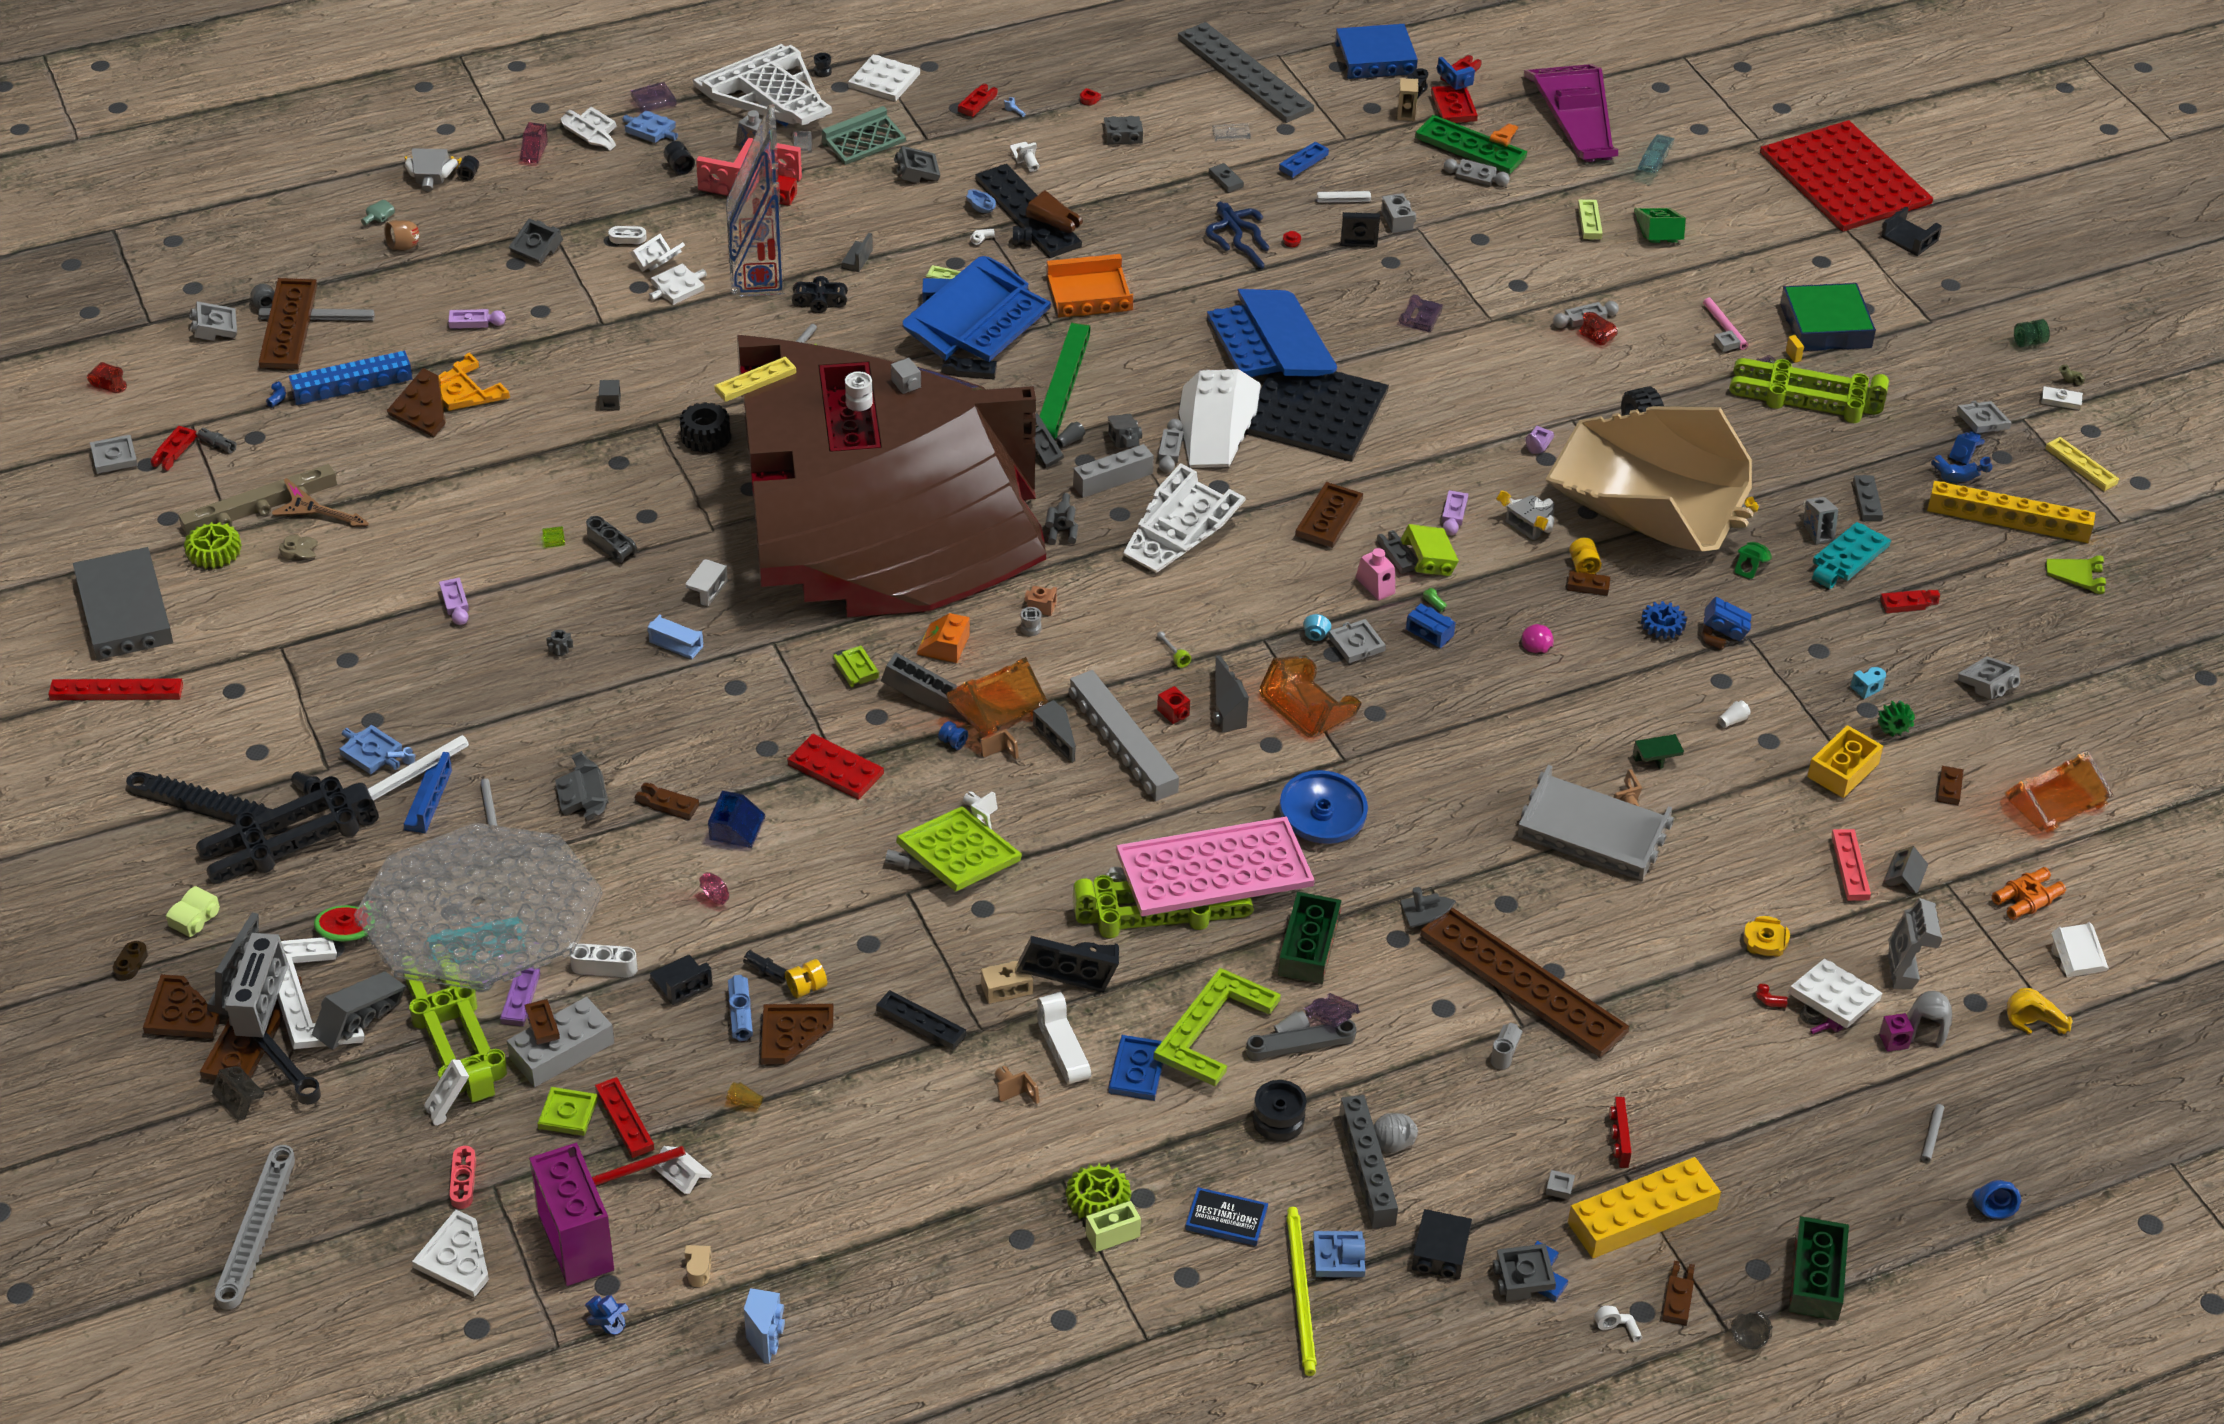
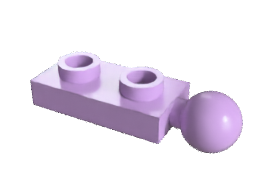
(475, 318)
(1454, 511)
(455, 600)

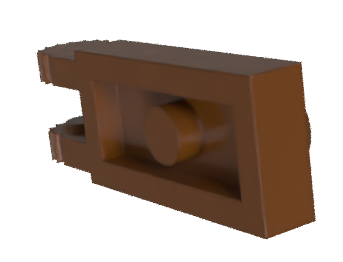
(667, 801)
(1678, 1296)

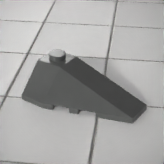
(1230, 699)

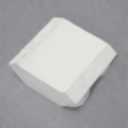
(2078, 950)

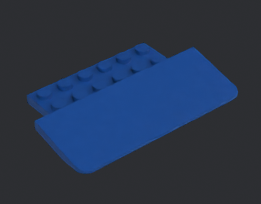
(977, 311)
(1271, 335)

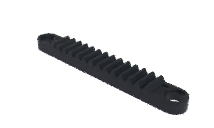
(193, 798)

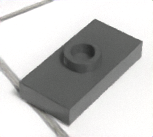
(1226, 177)

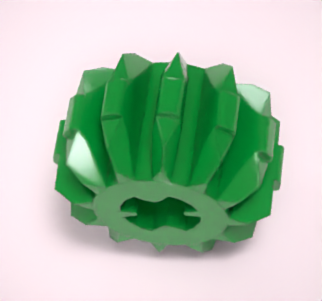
(1896, 718)

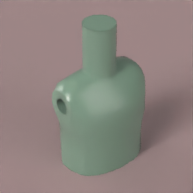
(379, 212)

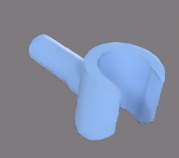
(1010, 105)
(406, 755)

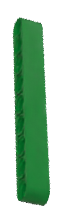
(1064, 377)

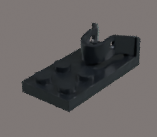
(1069, 963)

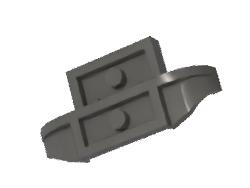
(582, 788)

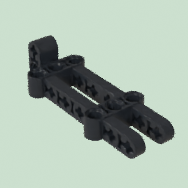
(262, 853)

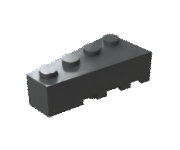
(356, 1007)

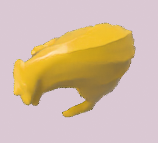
(2029, 1006)

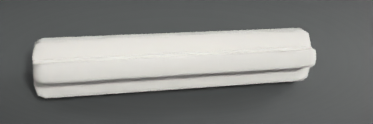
(1340, 197)

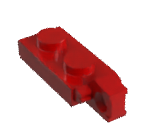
(1909, 600)

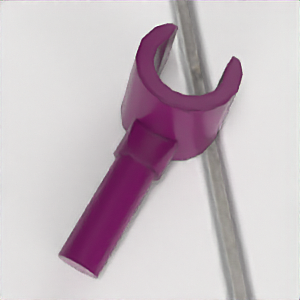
(1828, 1024)

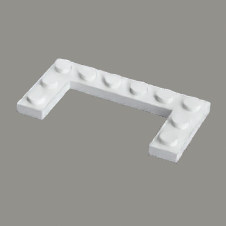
(291, 996)

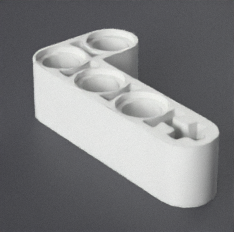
(1061, 1038)

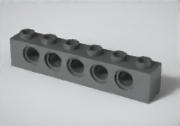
(1368, 1162)

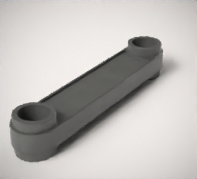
(1299, 1040)

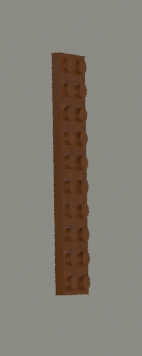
(1525, 982)

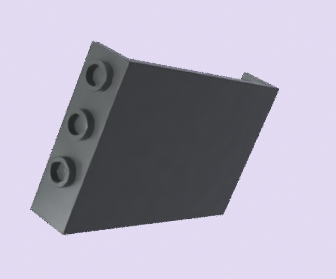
(122, 603)

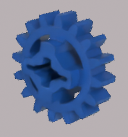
(1663, 620)

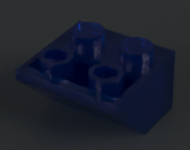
(735, 820)

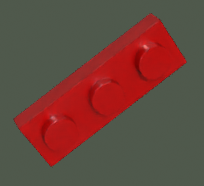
(1620, 1132)

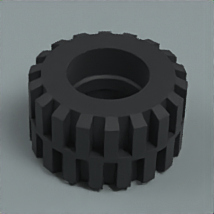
(1640, 399)
(705, 427)

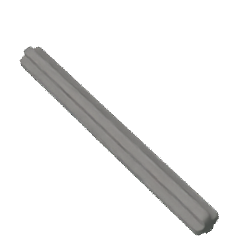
(331, 314)

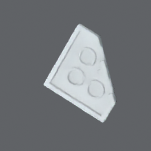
(455, 1255)

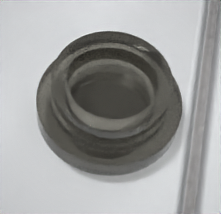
(1811, 1015)

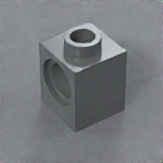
(609, 394)

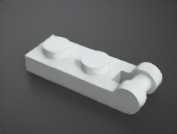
(446, 1091)

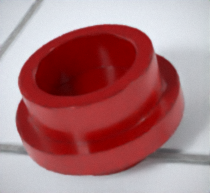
(1292, 239)

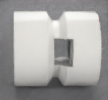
(858, 391)

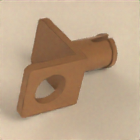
(997, 742)
(1631, 794)
(1014, 1085)

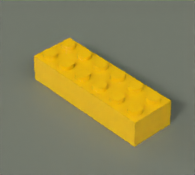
(1643, 1207)

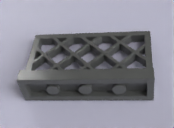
(228, 967)

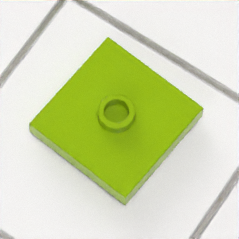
(567, 1111)

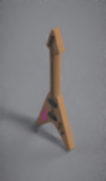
(304, 504)

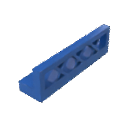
(428, 795)

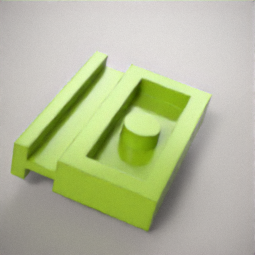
(856, 666)

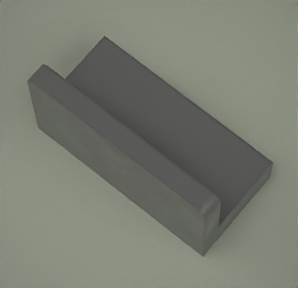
(858, 254)
(1907, 868)

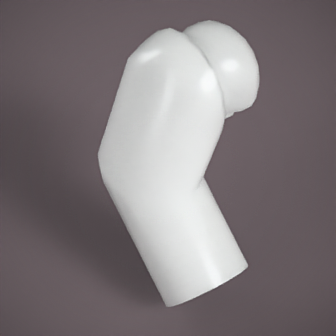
(979, 235)

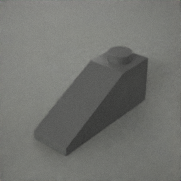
(1054, 725)

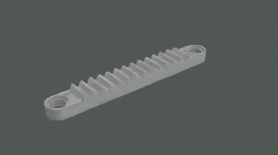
(255, 1227)

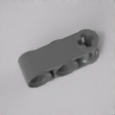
(609, 539)

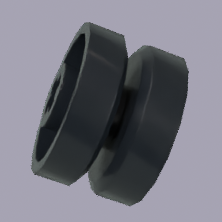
(1279, 1110)

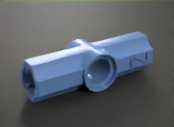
(740, 1008)

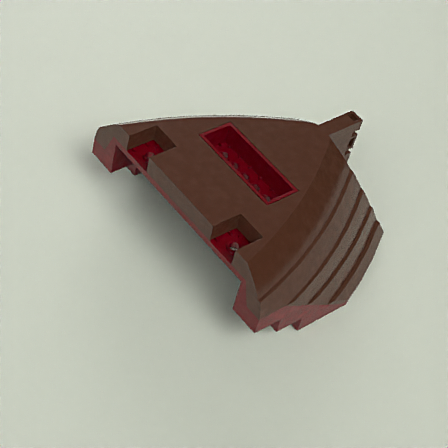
(910, 509)

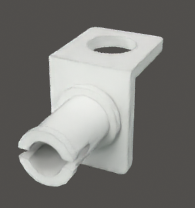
(1026, 154)
(981, 807)

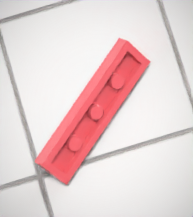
(1851, 865)

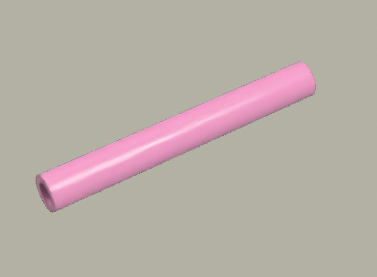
(1723, 321)

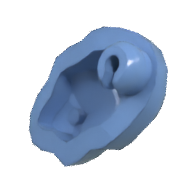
(981, 201)

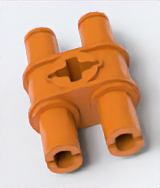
(2028, 893)

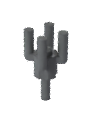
(1062, 518)

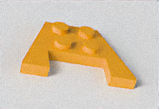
(461, 392)

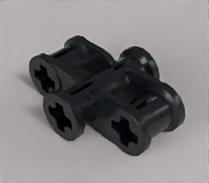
(828, 294)

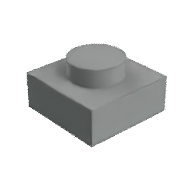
(1727, 341)
(1560, 1184)

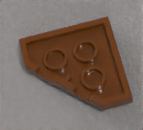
(421, 404)
(179, 1010)
(792, 1029)

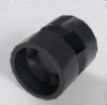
(679, 157)

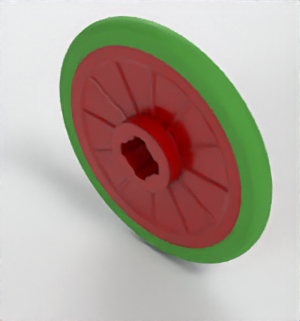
(338, 924)

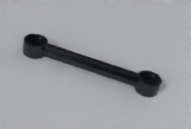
(290, 1070)

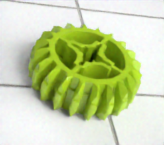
(212, 545)
(1099, 1185)

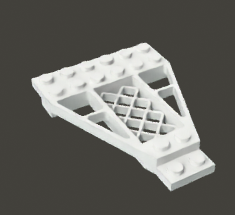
(768, 83)

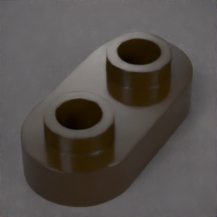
(130, 960)

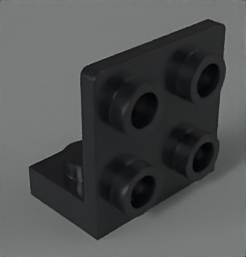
(682, 979)

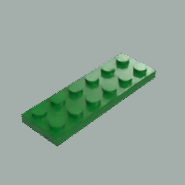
(1470, 144)

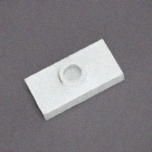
(2061, 398)

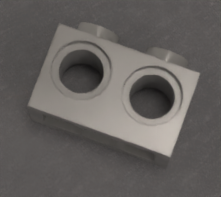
(1398, 213)

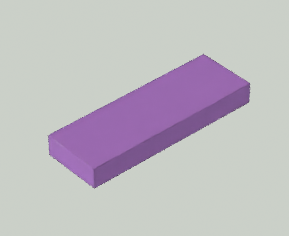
(520, 993)

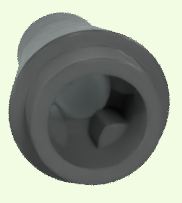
(1071, 434)

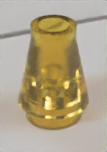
(743, 1096)

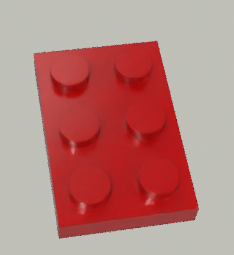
(1454, 104)

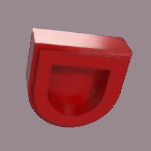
(1089, 97)

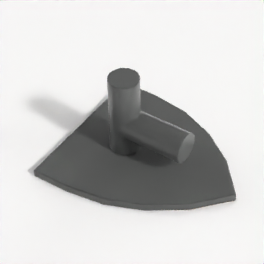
(1425, 909)

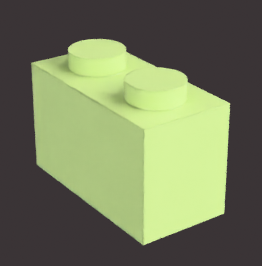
(1113, 1226)

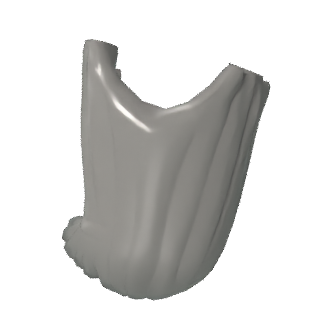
(1932, 1006)

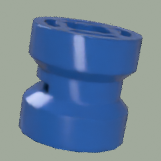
(955, 736)

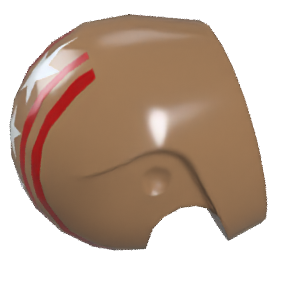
(405, 234)

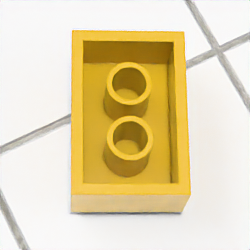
(1845, 761)

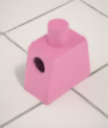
(1377, 574)

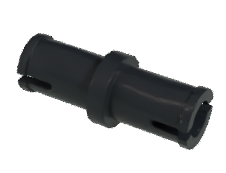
(765, 966)

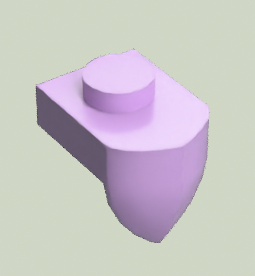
(1538, 440)

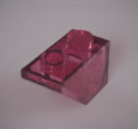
(533, 142)

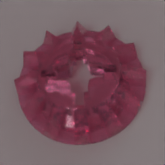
(714, 888)

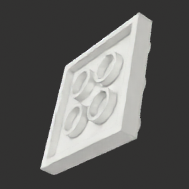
(884, 77)
(1835, 993)

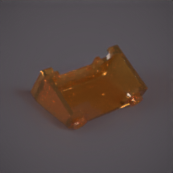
(1295, 695)
(998, 697)
(2061, 793)

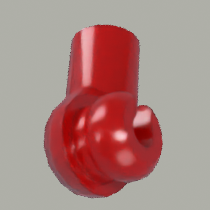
(1768, 999)

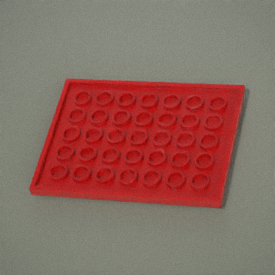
(1846, 175)

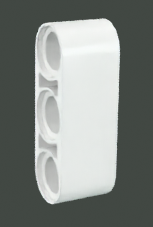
(604, 960)

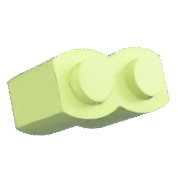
(193, 911)

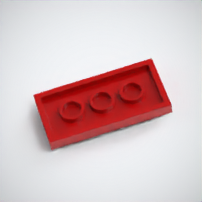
(835, 766)

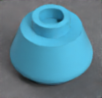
(1316, 627)

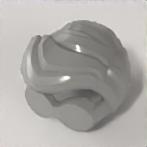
(1395, 1132)

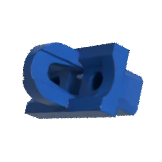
(606, 1312)

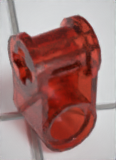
(1599, 329)
(107, 378)

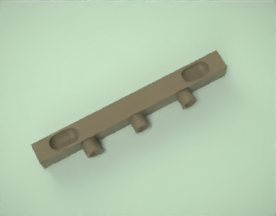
(258, 499)

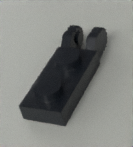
(969, 368)

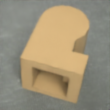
(698, 1264)

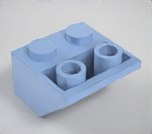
(763, 1322)

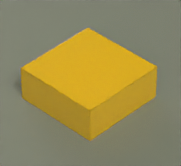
(1794, 348)

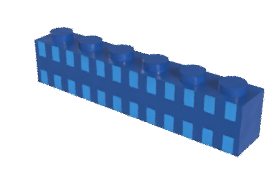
(350, 377)

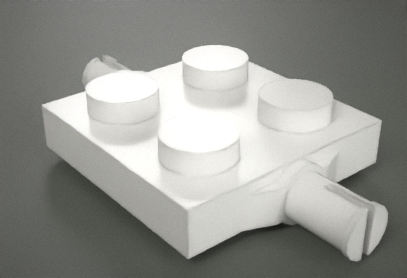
(677, 284)

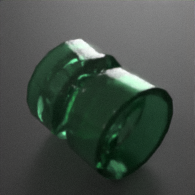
(2031, 333)

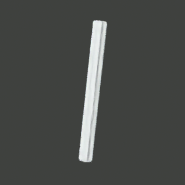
(417, 767)

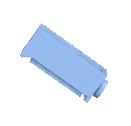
(675, 637)

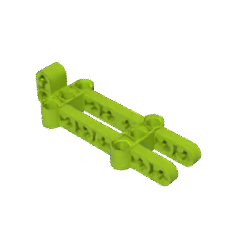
(1781, 384)
(1100, 903)
(454, 1002)

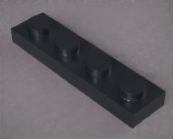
(921, 1020)

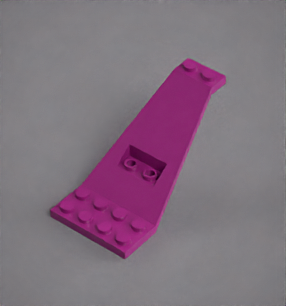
(1579, 106)

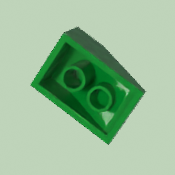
(1661, 224)

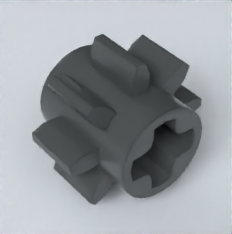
(559, 642)

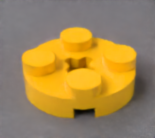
(1765, 946)

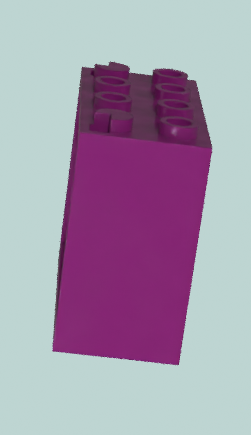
(568, 1212)

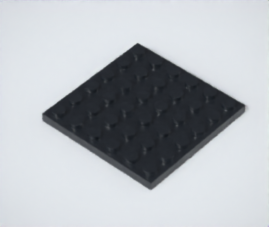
(1318, 412)

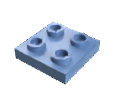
(1339, 1253)

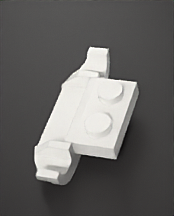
(591, 127)

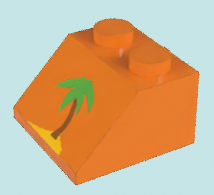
(946, 638)

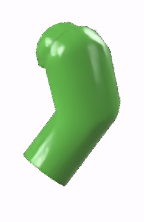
(1431, 597)

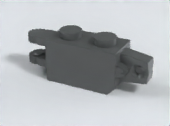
(1124, 431)

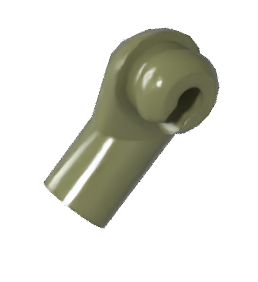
(2071, 376)

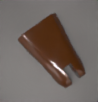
(1051, 211)

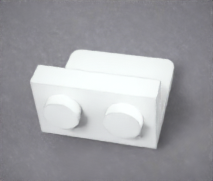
(654, 253)

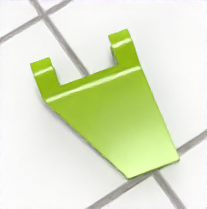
(2078, 572)

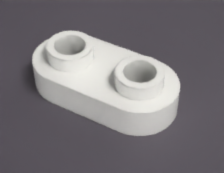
(627, 235)

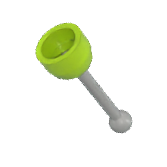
(1179, 654)

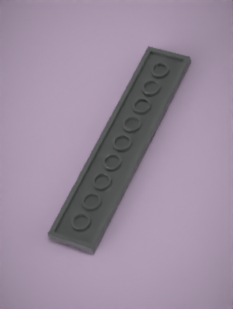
(1246, 72)

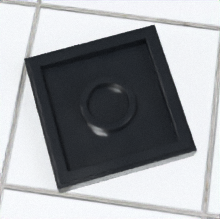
(1360, 229)

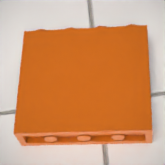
(1088, 285)

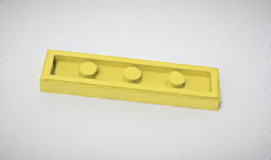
(755, 379)
(2082, 464)

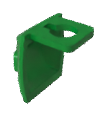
(1757, 553)

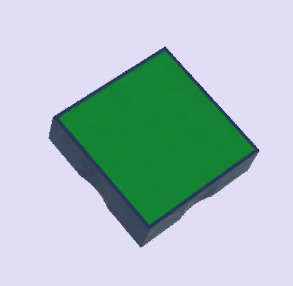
(1828, 316)

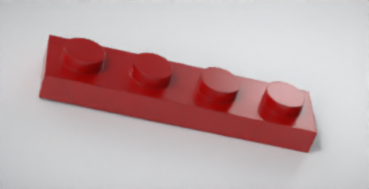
(624, 1117)

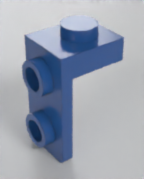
(1457, 79)
(1965, 446)

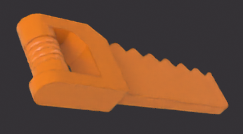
(1504, 134)

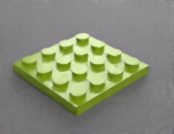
(958, 848)

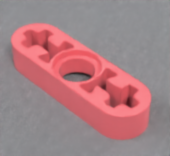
(466, 1185)

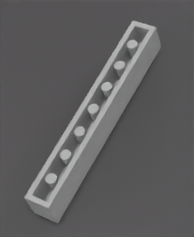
(1124, 735)

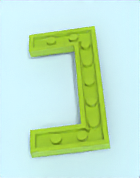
(1175, 1047)

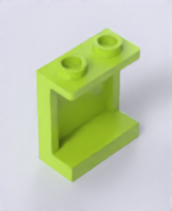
(1432, 549)

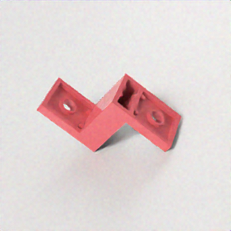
(728, 171)

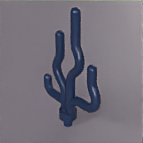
(1233, 220)

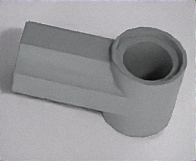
(1505, 1046)

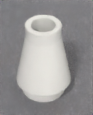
(1735, 713)

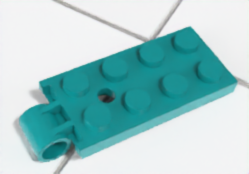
(1848, 554)

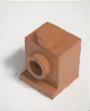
(1042, 598)

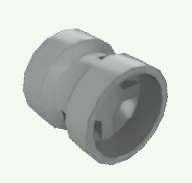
(1030, 621)

